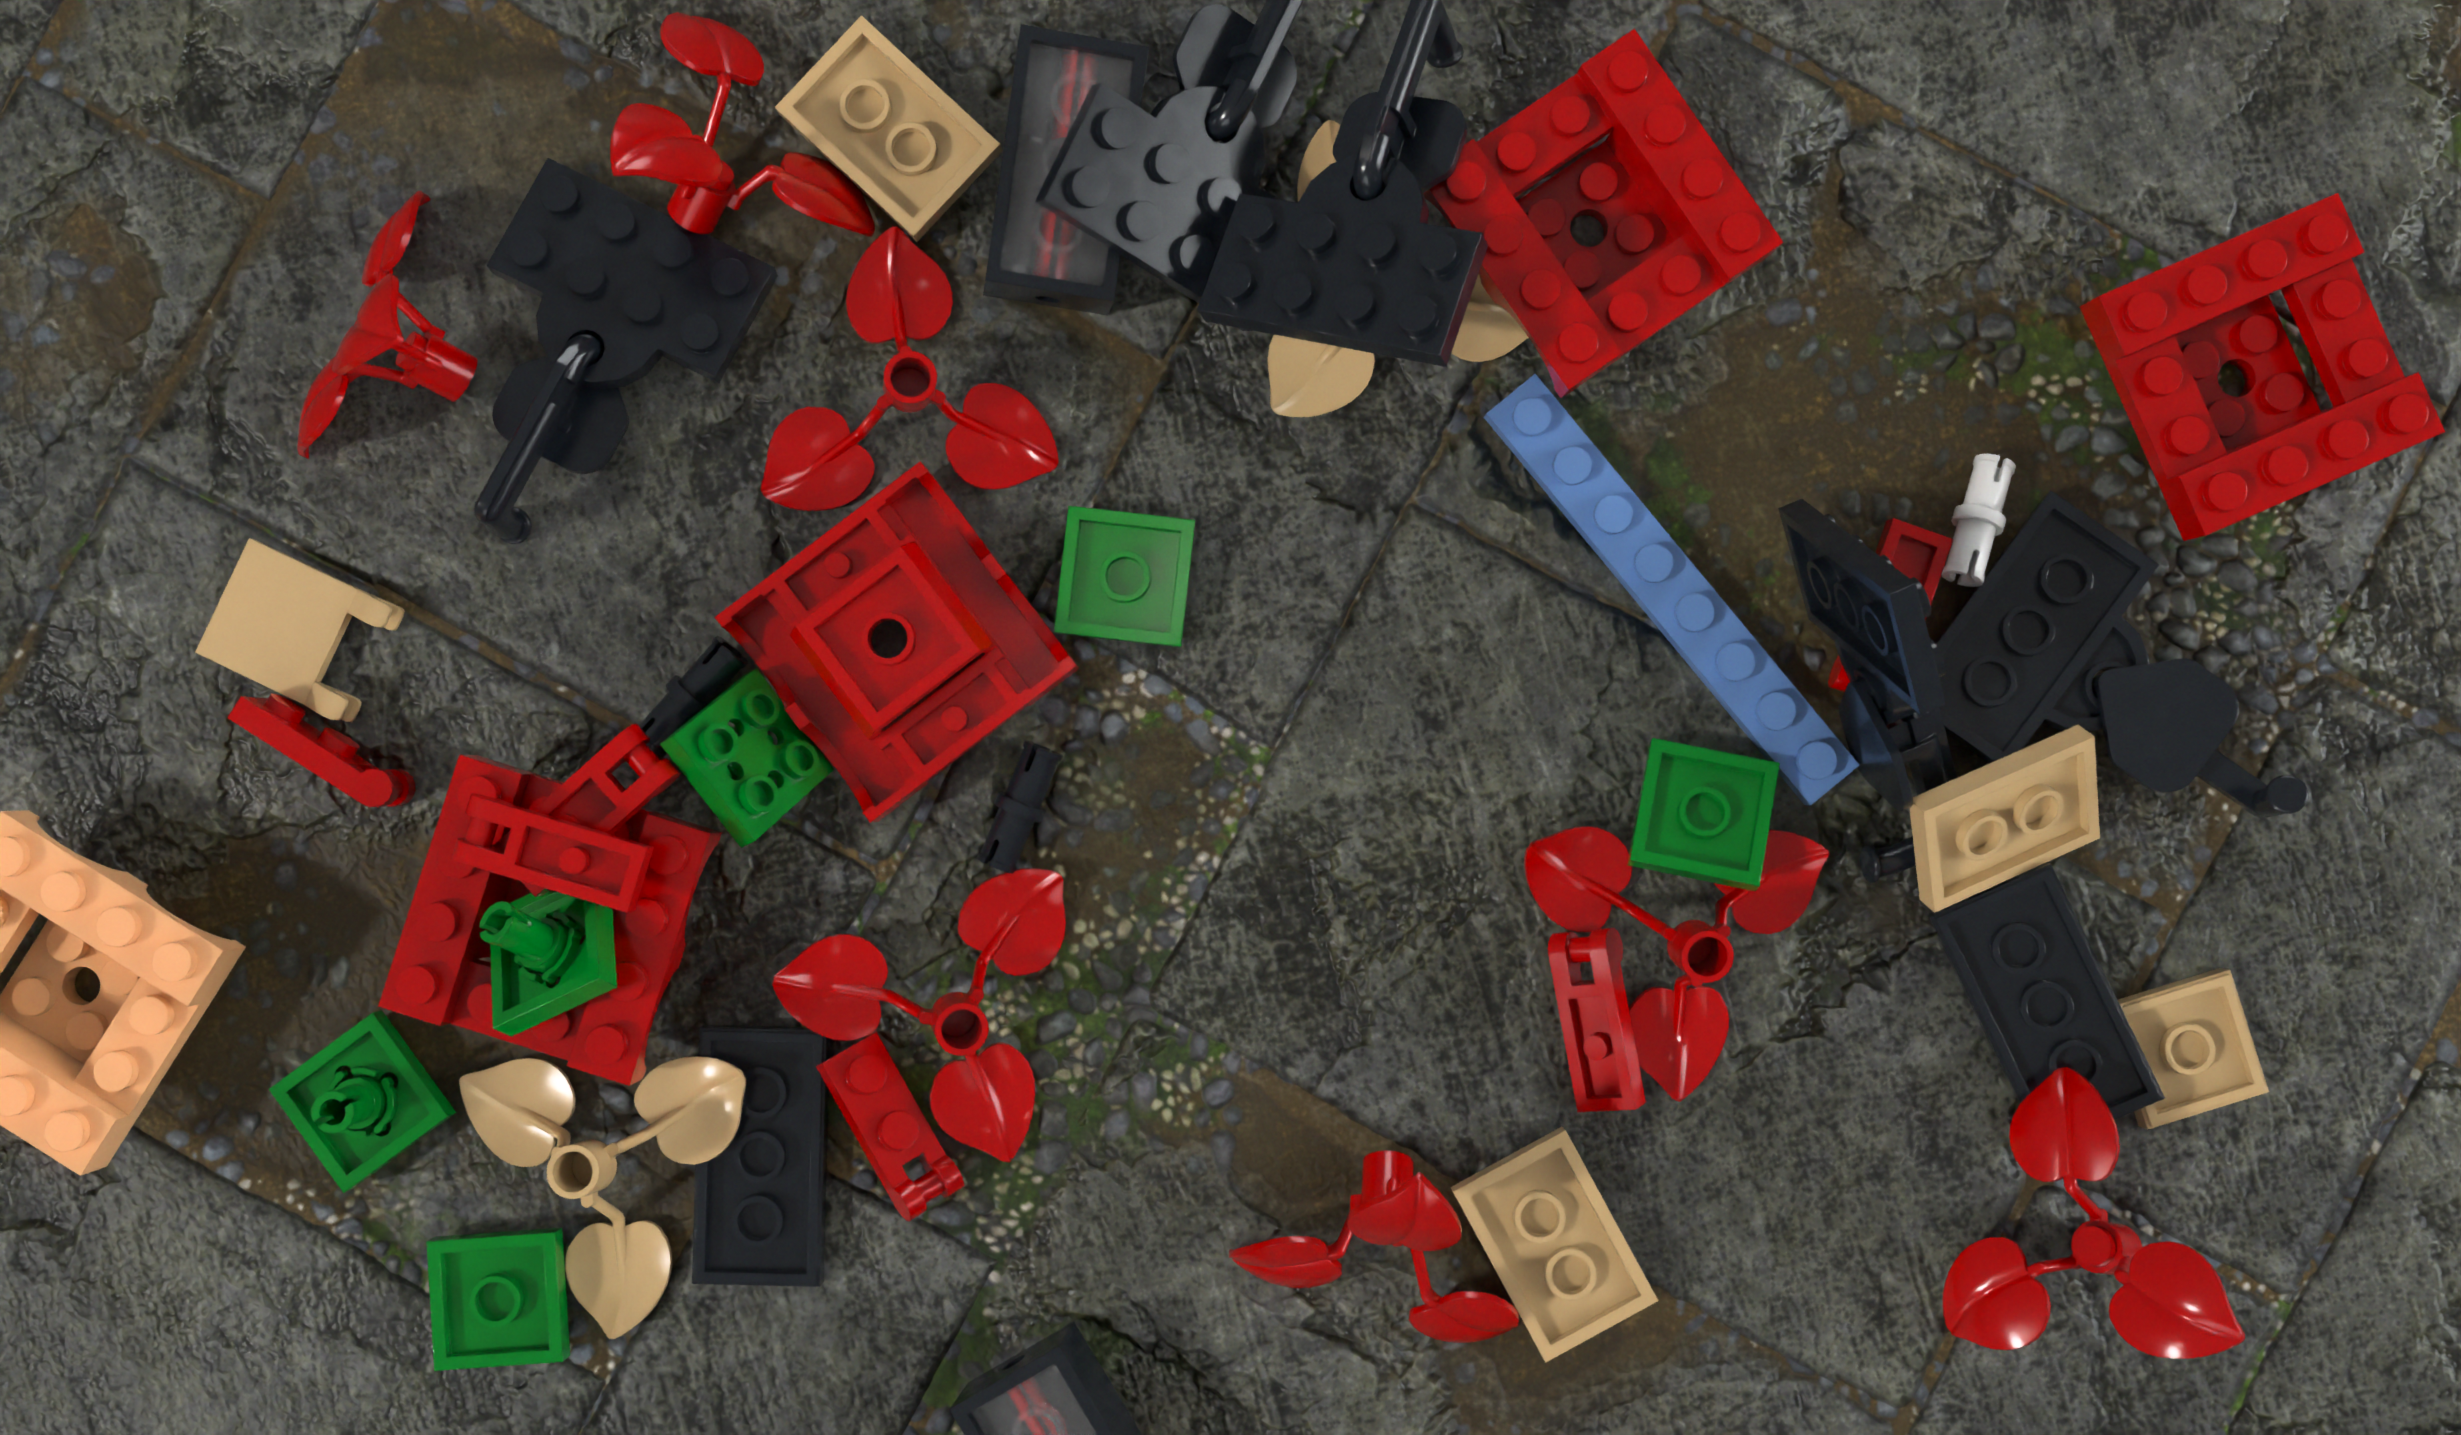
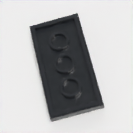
(2043, 990)
(766, 1192)

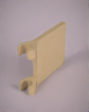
(284, 626)

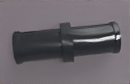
(692, 692)
(1019, 807)

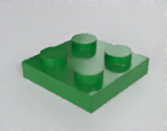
(1124, 576)
(1704, 814)
(498, 1299)

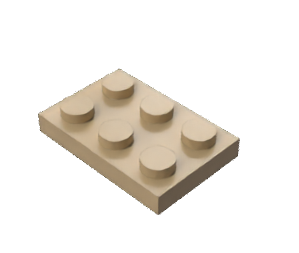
(889, 128)
(2005, 818)
(1554, 1244)

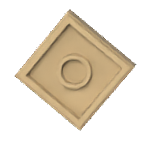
(2195, 1046)

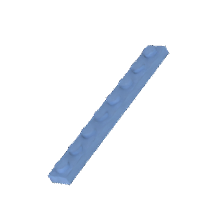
(1671, 590)

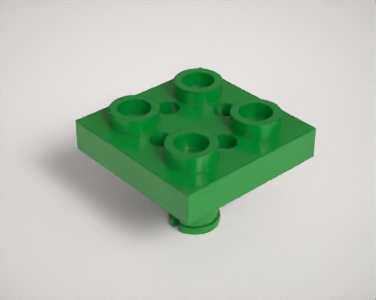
(739, 769)
(527, 937)
(342, 1115)

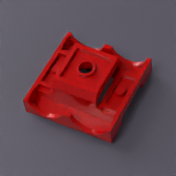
(1657, 185)
(2249, 452)
(914, 563)
(440, 948)

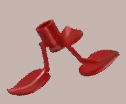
(662, 146)
(901, 296)
(424, 358)
(1683, 1029)
(977, 1099)
(1397, 1212)
(2169, 1292)

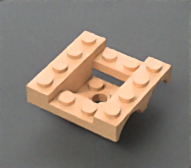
(74, 1066)

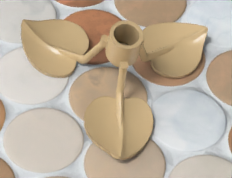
(1321, 378)
(691, 1110)

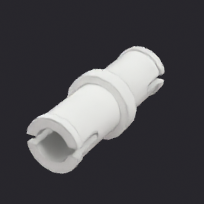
(1978, 520)

